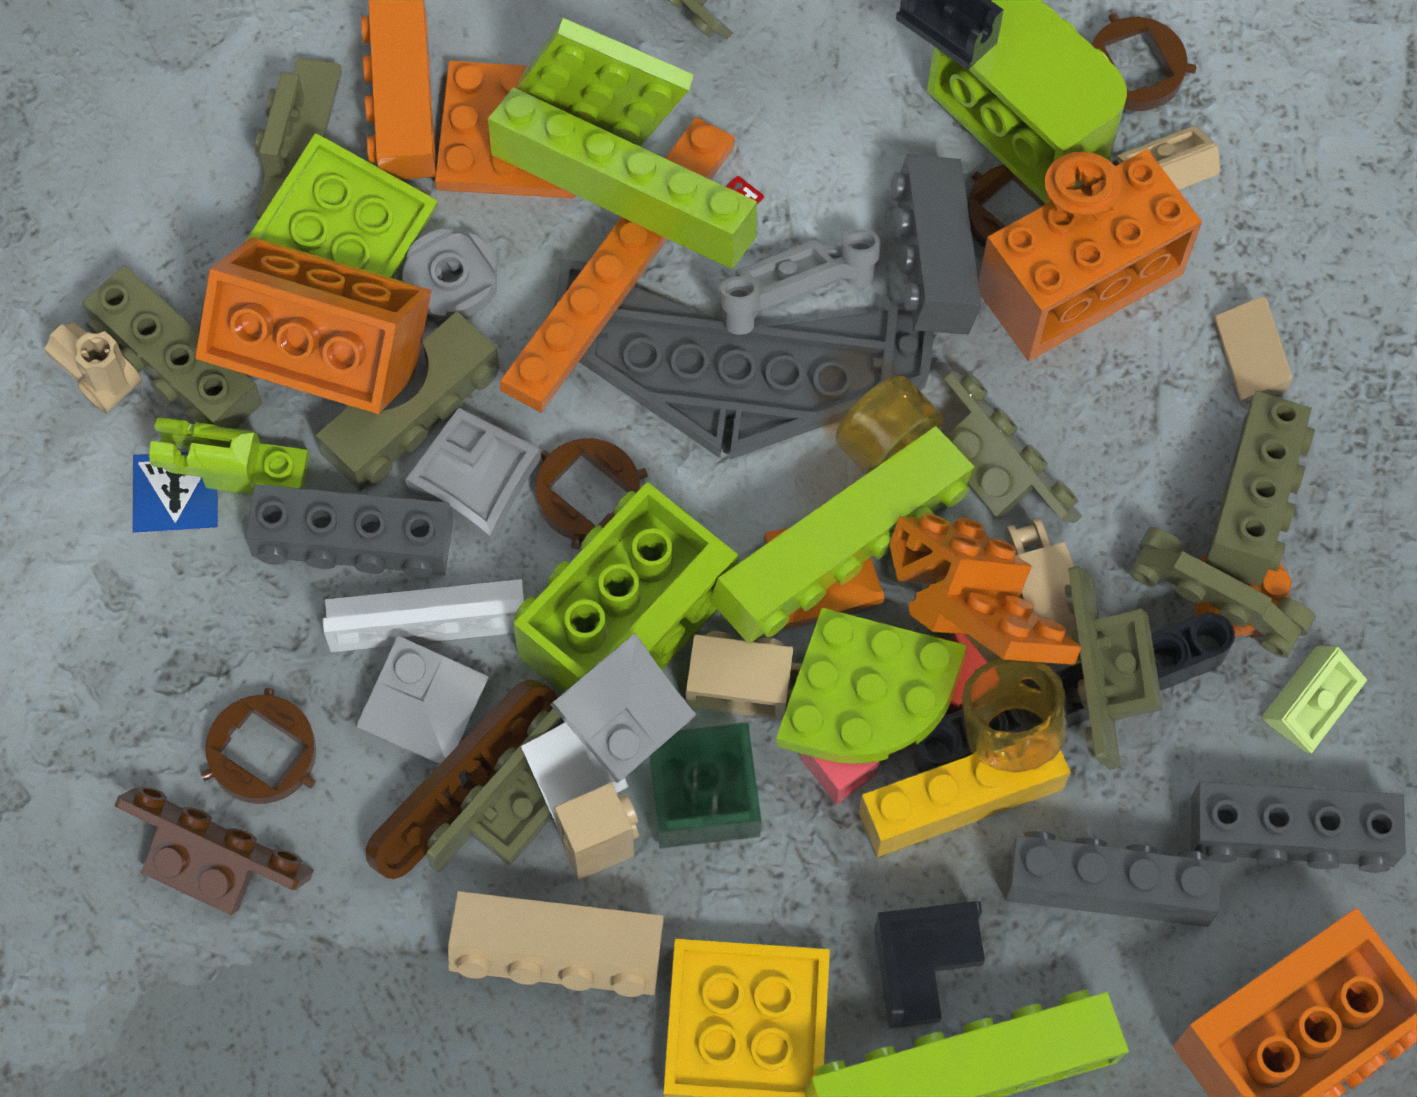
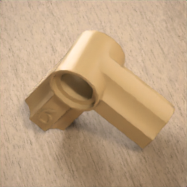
(94, 363)

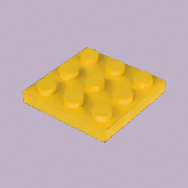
(745, 1019)

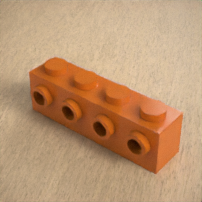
(401, 88)

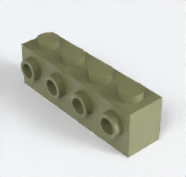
(165, 348)
(1259, 489)

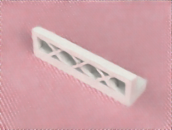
(422, 615)

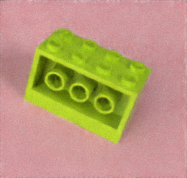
(636, 576)

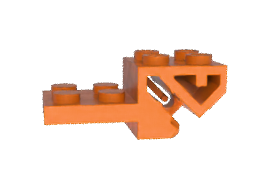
(975, 589)

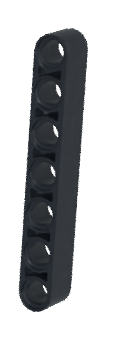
(1177, 641)

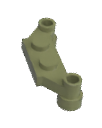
(1237, 601)

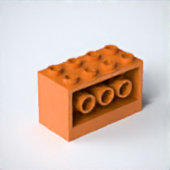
(1062, 275)
(312, 324)
(1310, 1019)

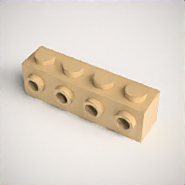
(555, 944)

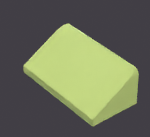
(1315, 697)

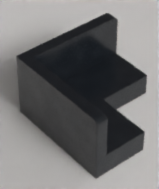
(915, 946)

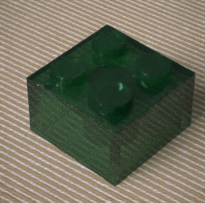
(705, 786)

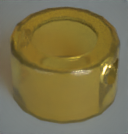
(886, 422)
(1000, 688)

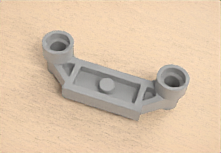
(797, 273)

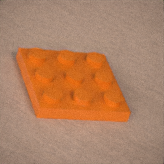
(464, 144)

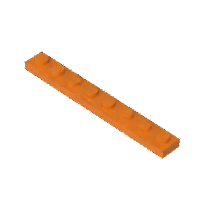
(603, 283)

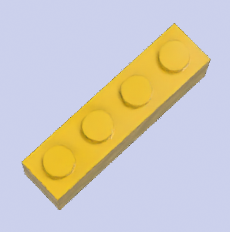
(951, 799)

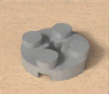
(468, 253)

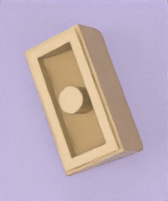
(1184, 156)
(1254, 350)

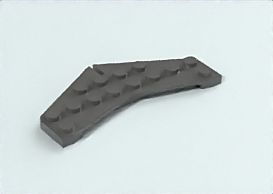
(769, 380)

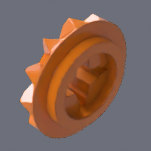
(1090, 170)

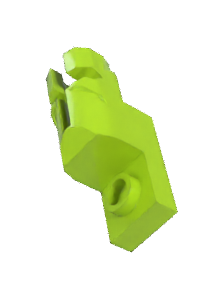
(226, 457)

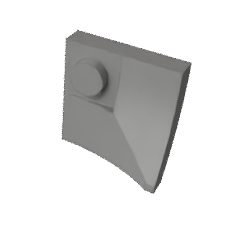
(475, 471)
(422, 701)
(623, 708)

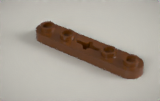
(438, 799)

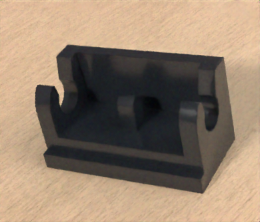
(955, 27)

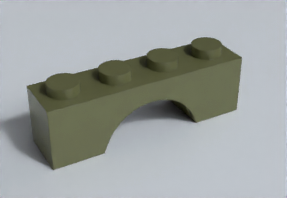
(368, 443)

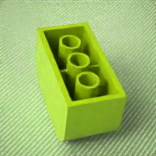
(1034, 93)

